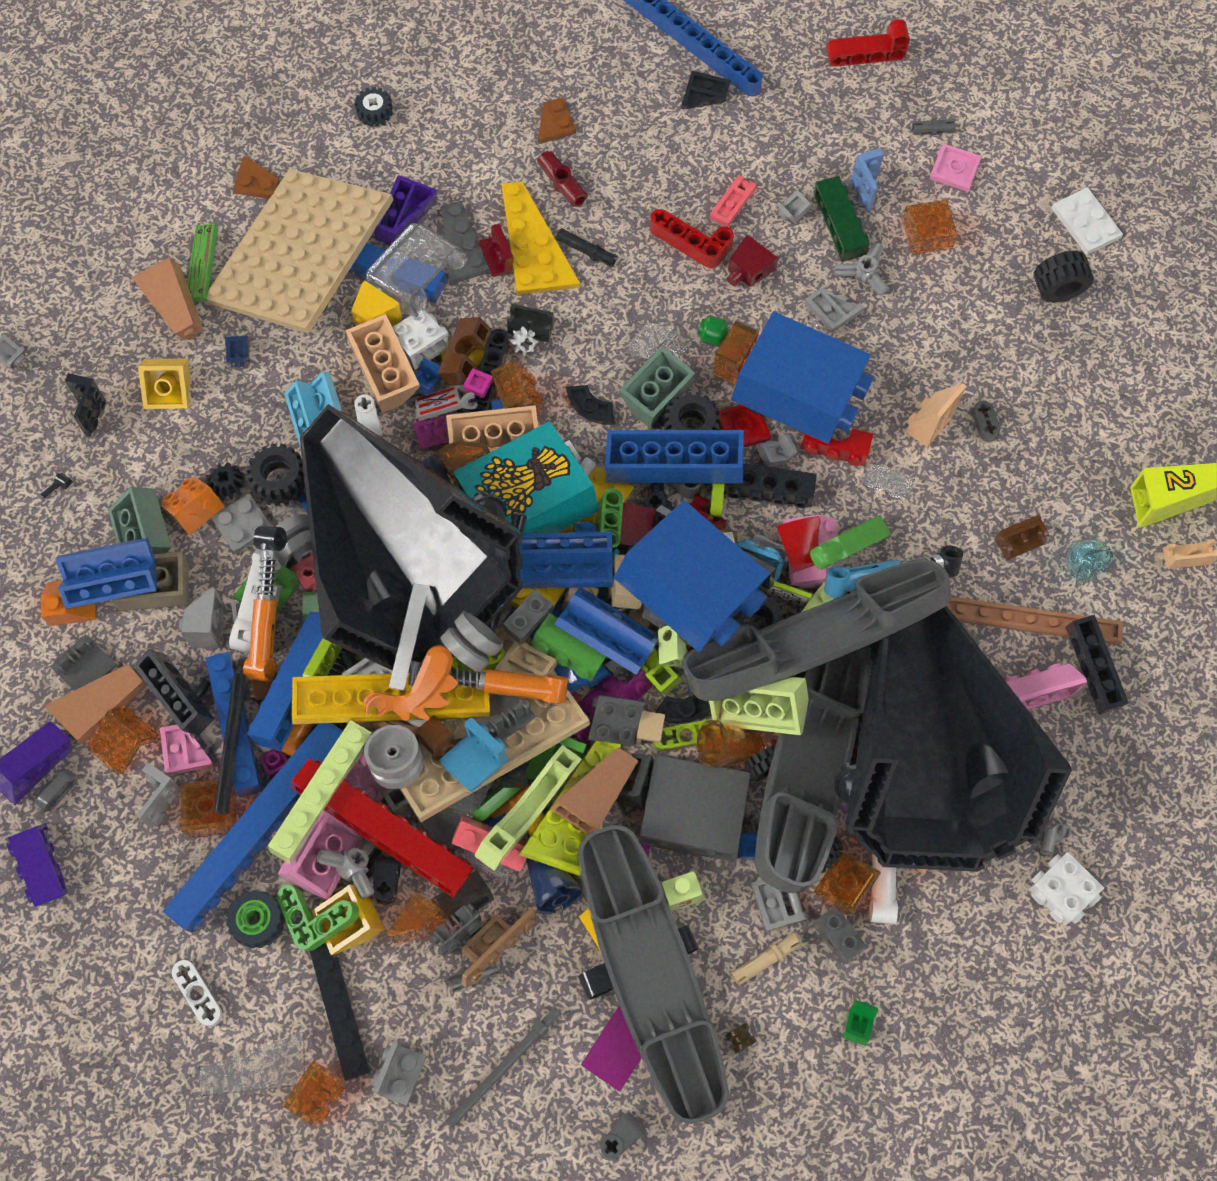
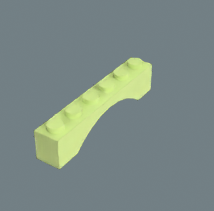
(529, 807)
(305, 813)

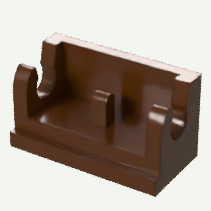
(1022, 537)

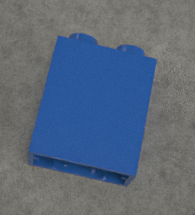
(803, 378)
(693, 577)

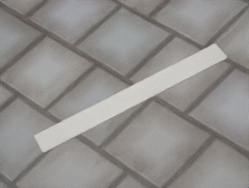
(408, 637)

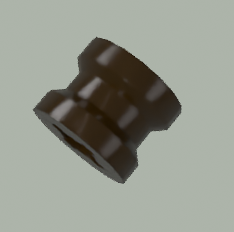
(741, 1038)

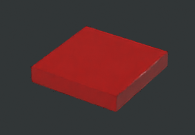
(742, 418)

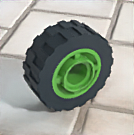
(244, 909)

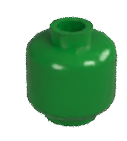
(713, 330)

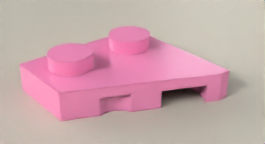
(182, 751)

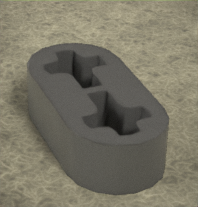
(990, 419)
(56, 790)

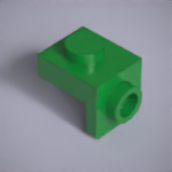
(859, 1022)

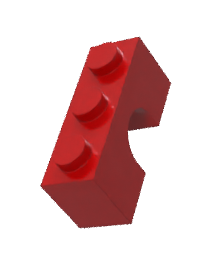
(853, 449)

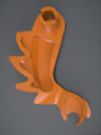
(425, 693)

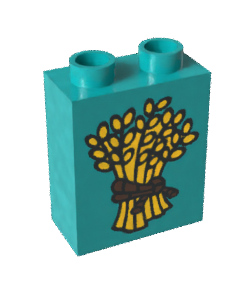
(533, 478)

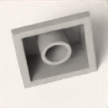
(203, 621)

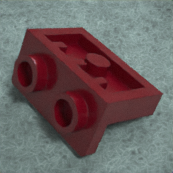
(497, 252)

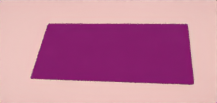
(614, 1053)

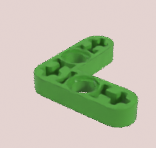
(313, 926)

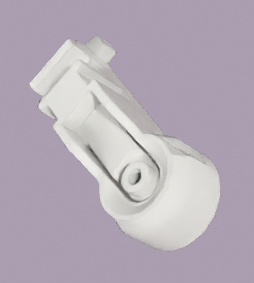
(244, 619)

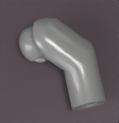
(1053, 835)

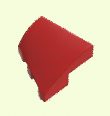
(798, 539)

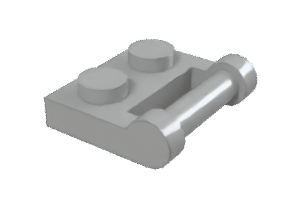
(773, 908)

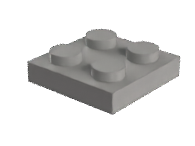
(239, 522)

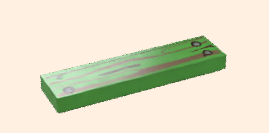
(202, 261)

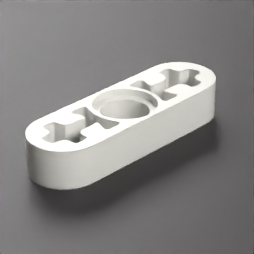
(181, 981)

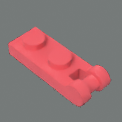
(733, 201)

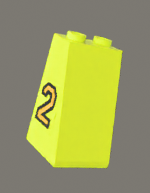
(1172, 491)

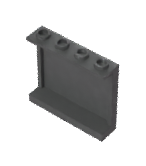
(695, 808)

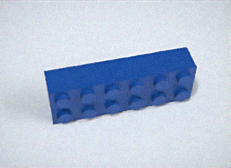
(674, 456)

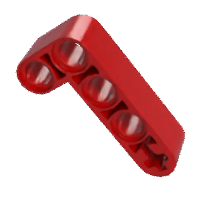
(870, 48)
(665, 225)

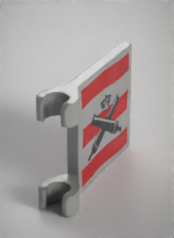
(443, 402)

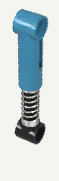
(842, 580)

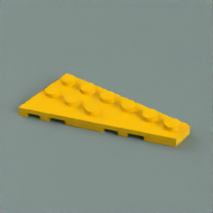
(537, 256)

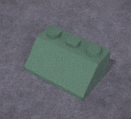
(656, 385)
(138, 517)

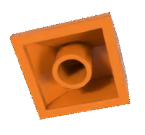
(54, 611)

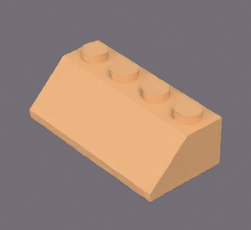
(383, 362)
(492, 426)

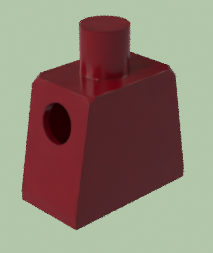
(750, 263)

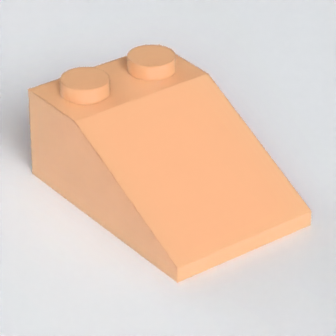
(934, 414)

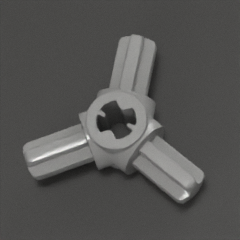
(865, 269)
(351, 865)

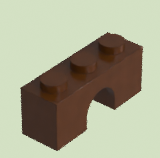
(468, 336)

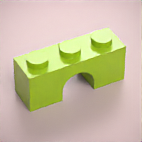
(663, 677)

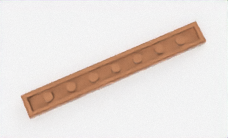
(1027, 619)

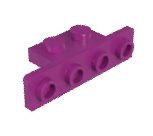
(613, 688)

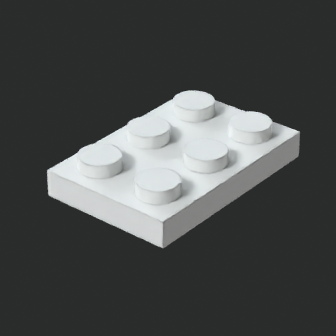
(1087, 221)

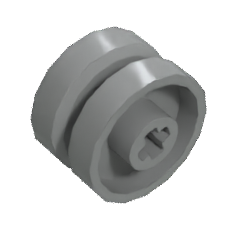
(298, 540)
(471, 641)
(393, 756)

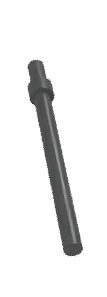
(540, 1028)

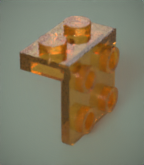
(120, 738)

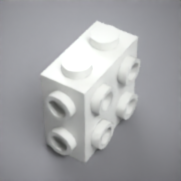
(421, 338)
(1066, 889)

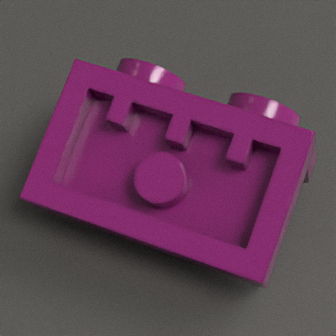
(432, 431)

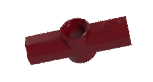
(562, 178)

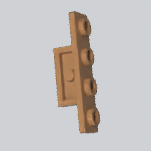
(491, 942)

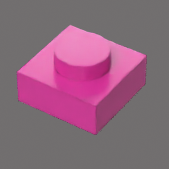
(478, 383)

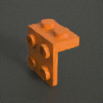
(192, 504)

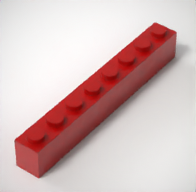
(391, 833)

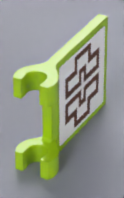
(788, 594)

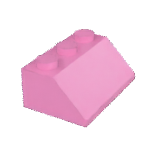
(812, 576)
(1047, 686)
(306, 870)

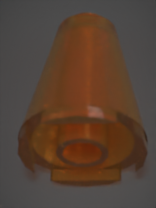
(726, 744)

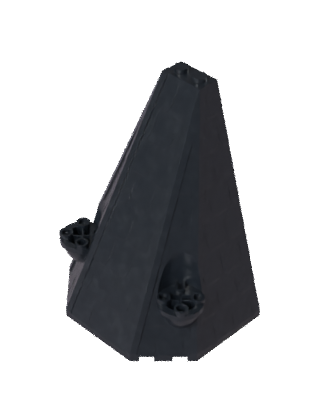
(395, 523)
(946, 756)

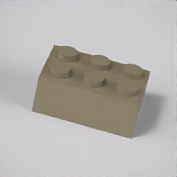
(172, 585)

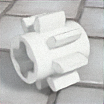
(527, 345)

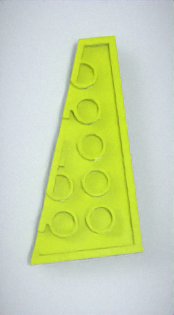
(555, 839)

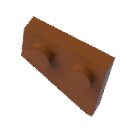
(555, 121)
(255, 180)

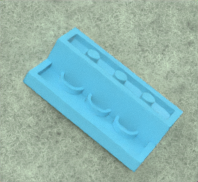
(308, 401)

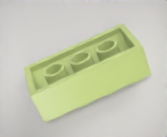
(770, 708)

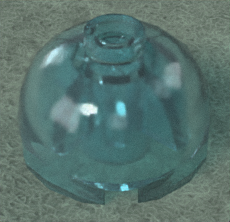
(1087, 558)

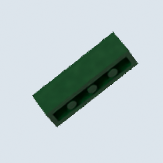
(841, 218)

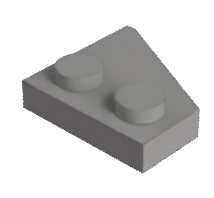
(832, 309)

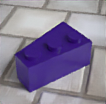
(409, 205)
(32, 761)
(37, 865)

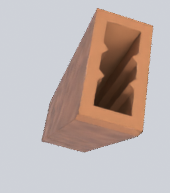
(170, 295)
(86, 707)
(593, 796)

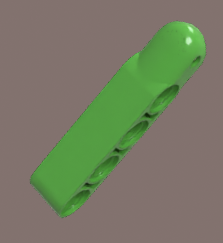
(849, 542)

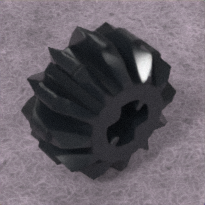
(233, 477)

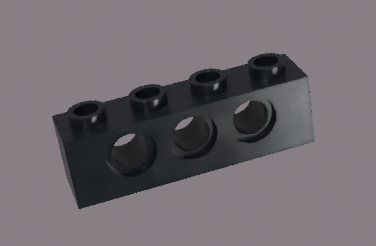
(780, 479)
(1096, 664)
(173, 692)

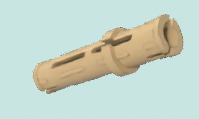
(767, 958)

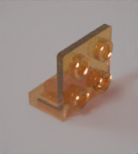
(516, 386)

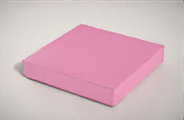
(955, 167)

